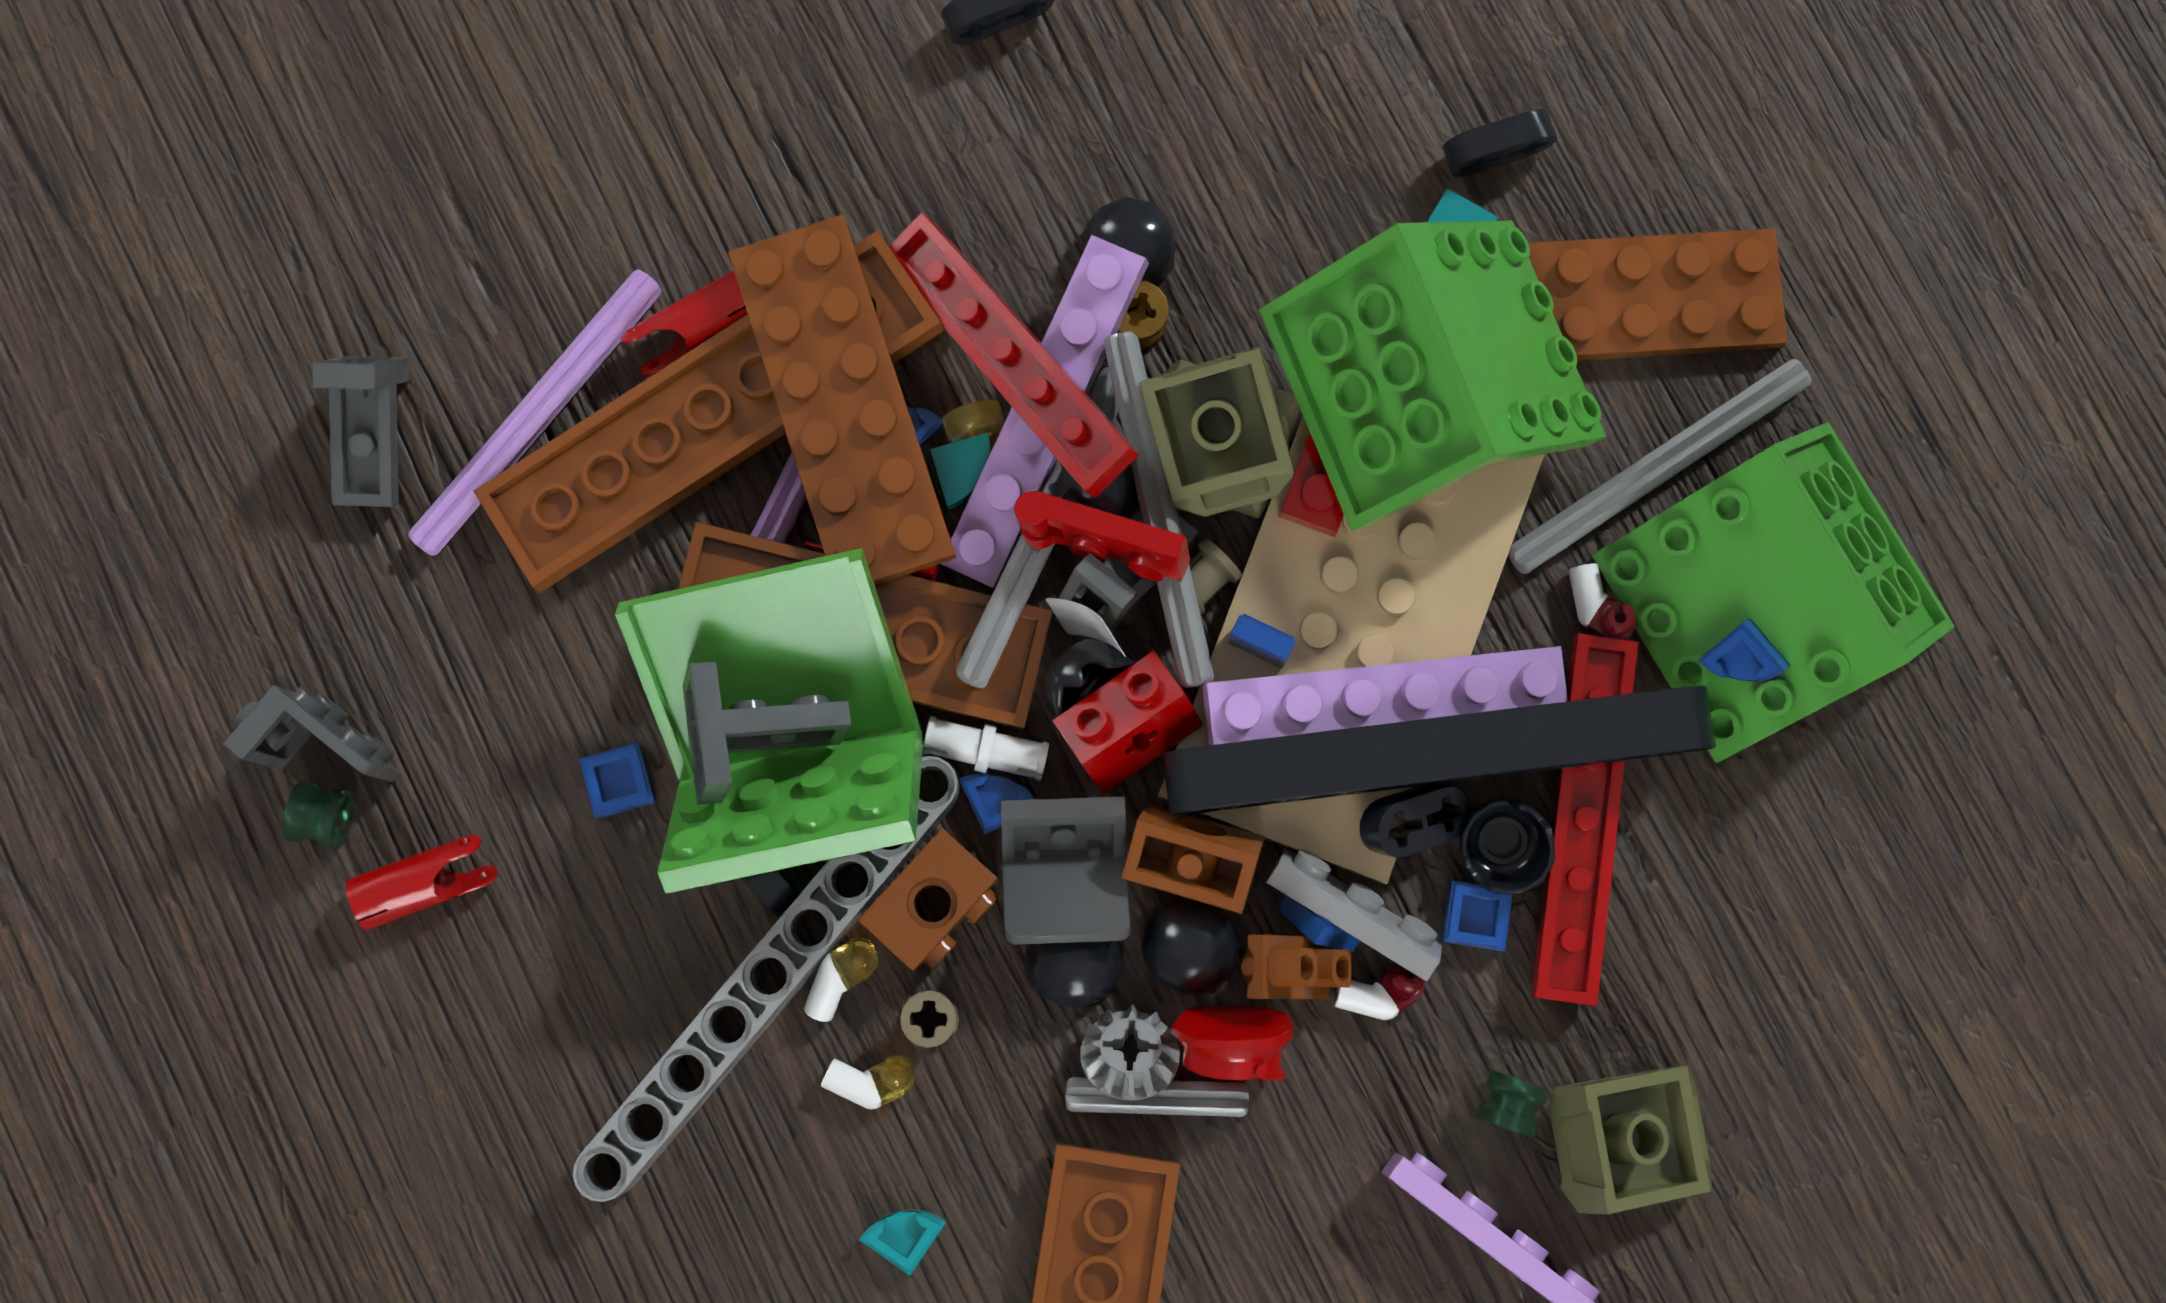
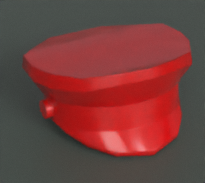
(1234, 1041)

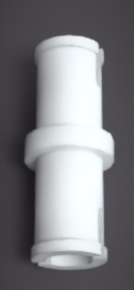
(985, 748)

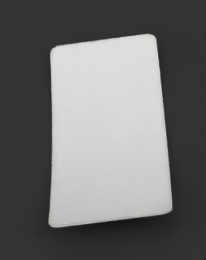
(1081, 620)

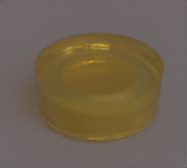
(973, 420)

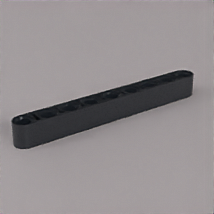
(1438, 750)

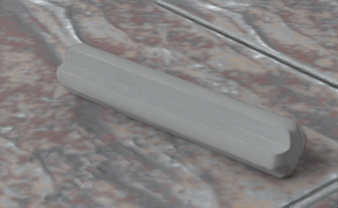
(1178, 1098)

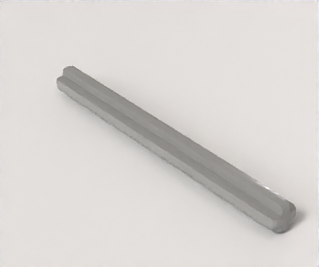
(1659, 466)
(1157, 509)
(1018, 578)

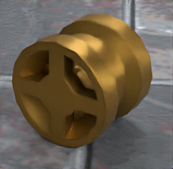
(1137, 321)

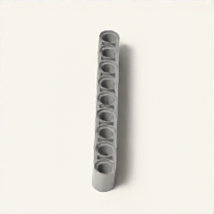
(759, 1008)

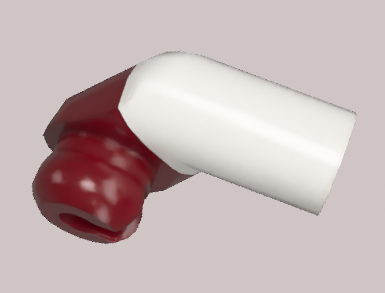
(1595, 608)
(1385, 997)

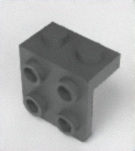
(283, 720)
(1064, 870)

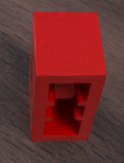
(1128, 722)

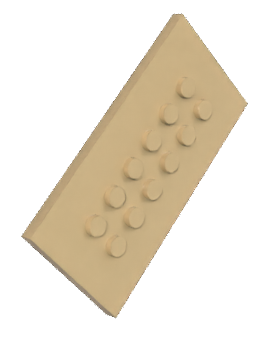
(1361, 600)

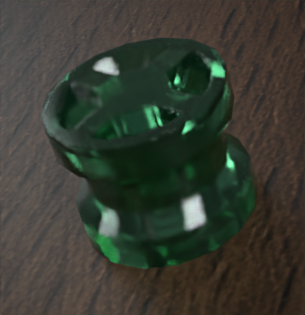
(318, 815)
(1512, 1103)

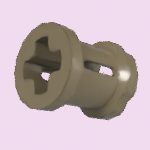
(1211, 571)
(916, 1032)

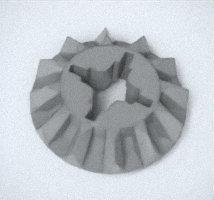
(1107, 1067)

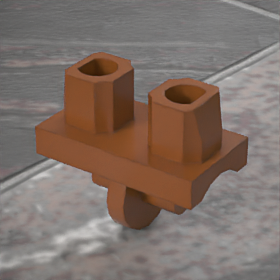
(1293, 968)

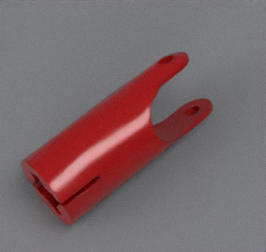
(694, 318)
(415, 883)

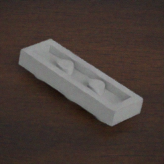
(1357, 912)

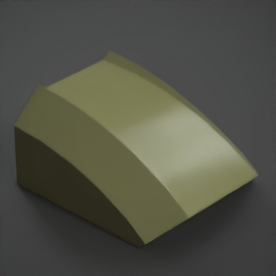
(1219, 433)
(1630, 1140)

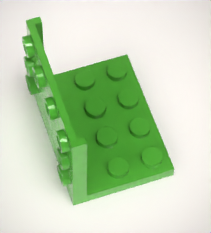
(1428, 363)
(1800, 555)
(777, 640)

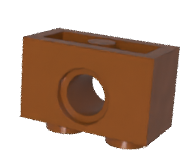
(1193, 857)
(895, 913)

